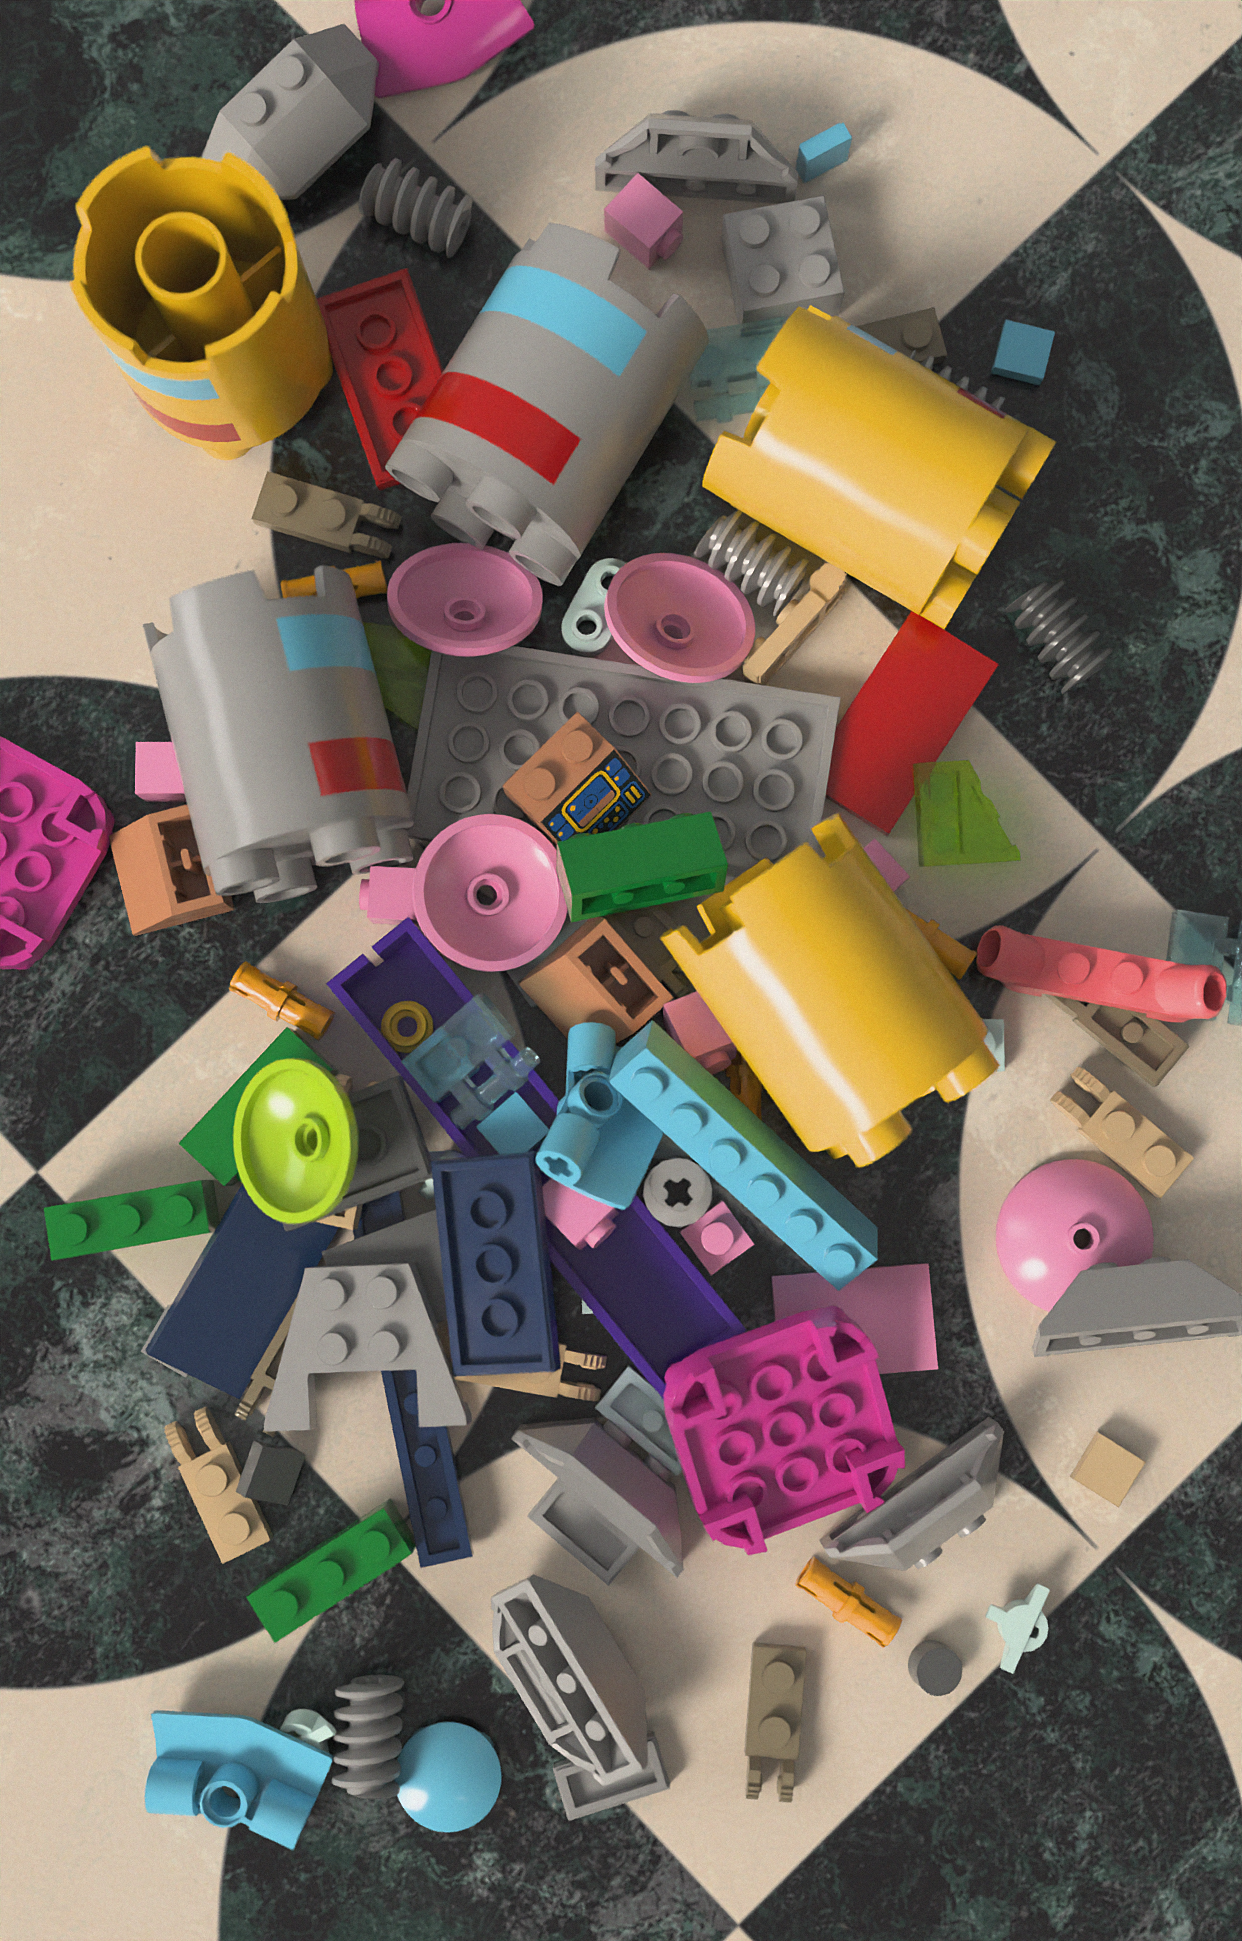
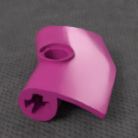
(440, 48)

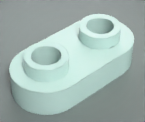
(589, 605)

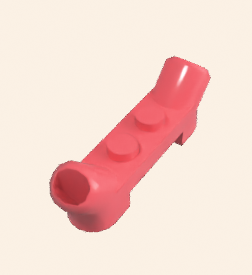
(1101, 976)

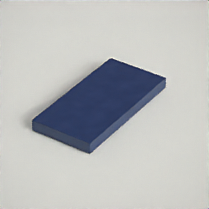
(496, 1264)
(237, 1295)

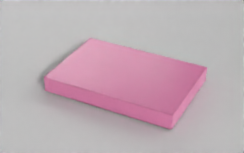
(885, 1301)

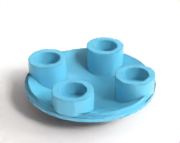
(448, 1776)

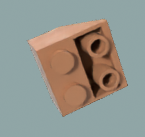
(164, 872)
(596, 981)

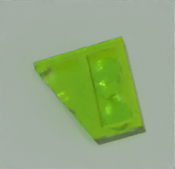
(400, 671)
(956, 818)

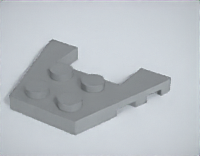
(363, 1322)

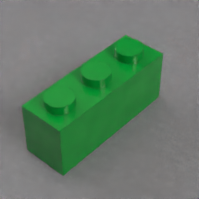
(641, 865)
(212, 1137)
(131, 1219)
(332, 1570)

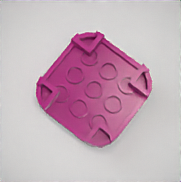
(49, 851)
(782, 1427)

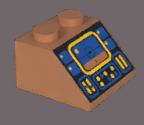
(576, 784)

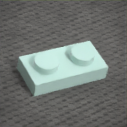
(641, 1415)

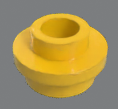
(395, 1014)

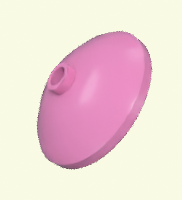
(464, 600)
(679, 618)
(519, 871)
(1047, 1210)

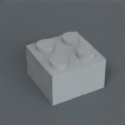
(782, 260)

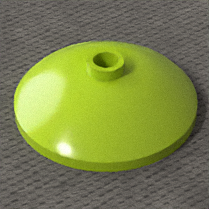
(295, 1141)

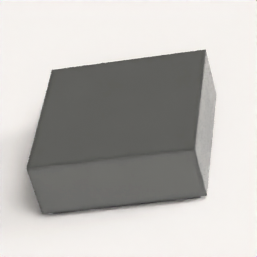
(270, 1473)

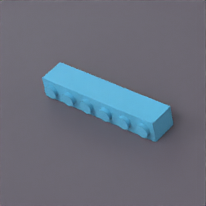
(744, 1155)

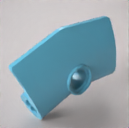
(599, 1148)
(266, 1767)

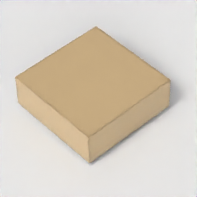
(1107, 1469)

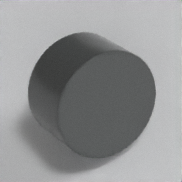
(935, 1667)

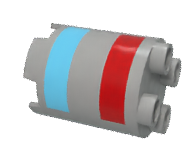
(548, 403)
(280, 734)

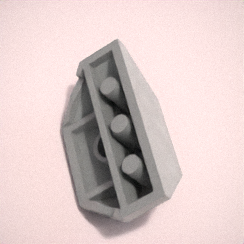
(300, 110)
(699, 159)
(1138, 1308)
(613, 1480)
(926, 1506)
(572, 1677)

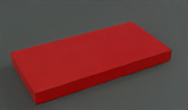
(381, 361)
(903, 719)

